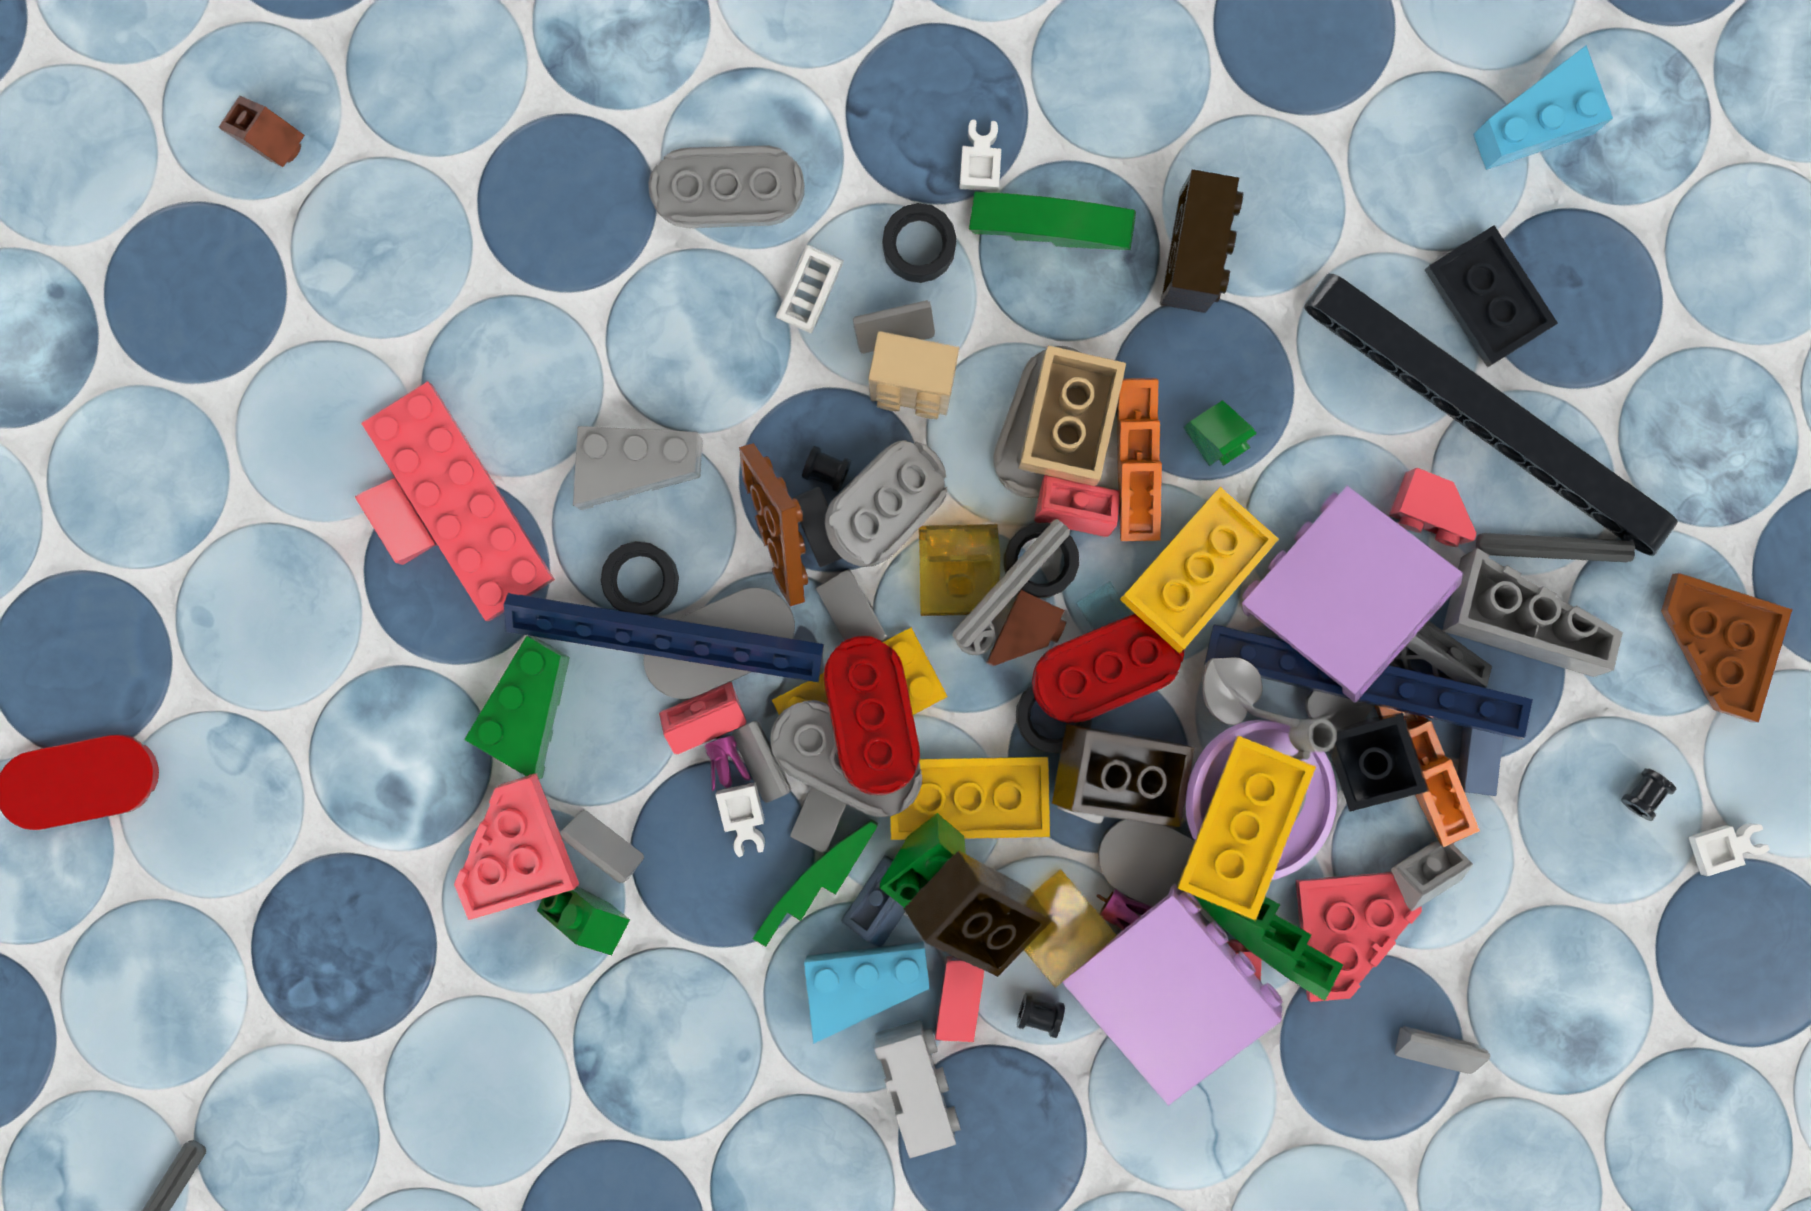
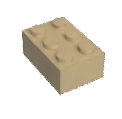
(912, 374)
(1072, 416)

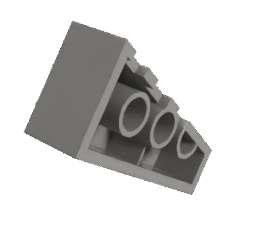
(1519, 617)

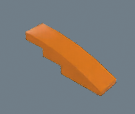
(1139, 460)
(1446, 801)

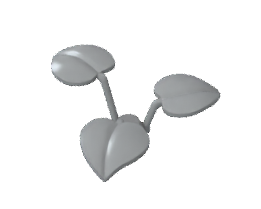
(1234, 685)

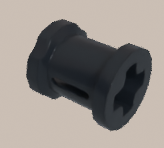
(826, 468)
(1648, 794)
(1040, 1015)

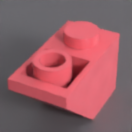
(1432, 505)

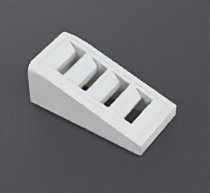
(809, 253)

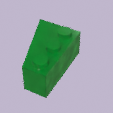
(522, 708)

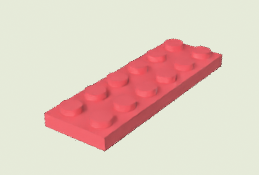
(457, 500)

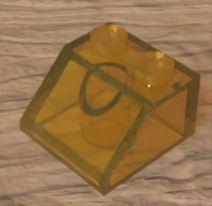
(957, 567)
(1072, 935)

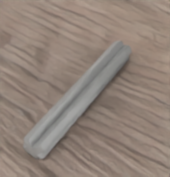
(1011, 583)

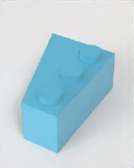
(1548, 114)
(861, 983)

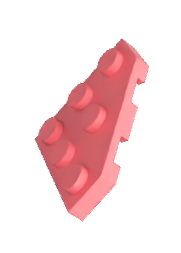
(514, 853)
(1352, 923)

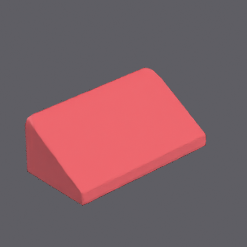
(1078, 506)
(395, 521)
(702, 718)
(959, 1001)

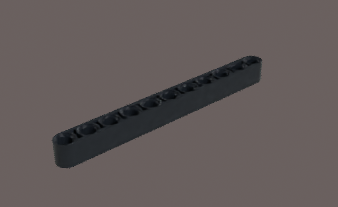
(1490, 414)

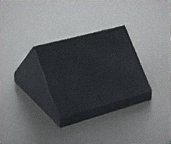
(1377, 762)

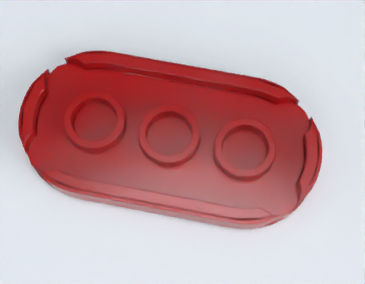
(1103, 670)
(871, 715)
(77, 782)

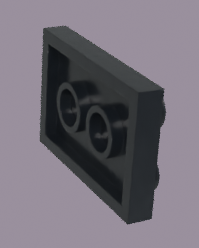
(1491, 296)

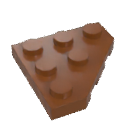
(776, 522)
(1727, 642)

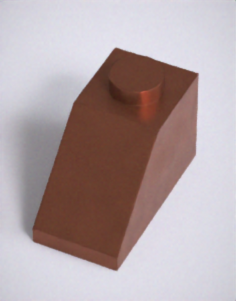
(262, 131)
(1027, 628)

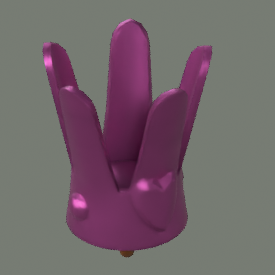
(718, 753)
(1120, 909)

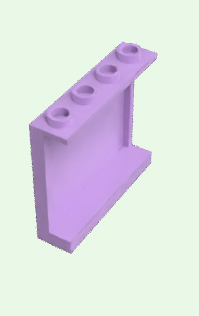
(1351, 591)
(1175, 995)

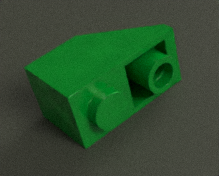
(1220, 434)
(921, 858)
(585, 919)

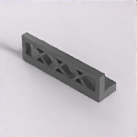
(1446, 656)

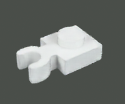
(980, 163)
(742, 811)
(1723, 849)

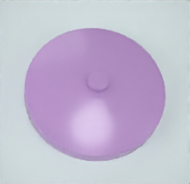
(1319, 810)

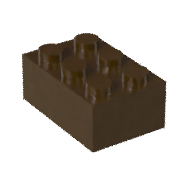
(1201, 241)
(1122, 776)
(977, 914)

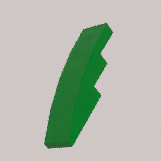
(1053, 220)
(825, 872)
(1279, 945)

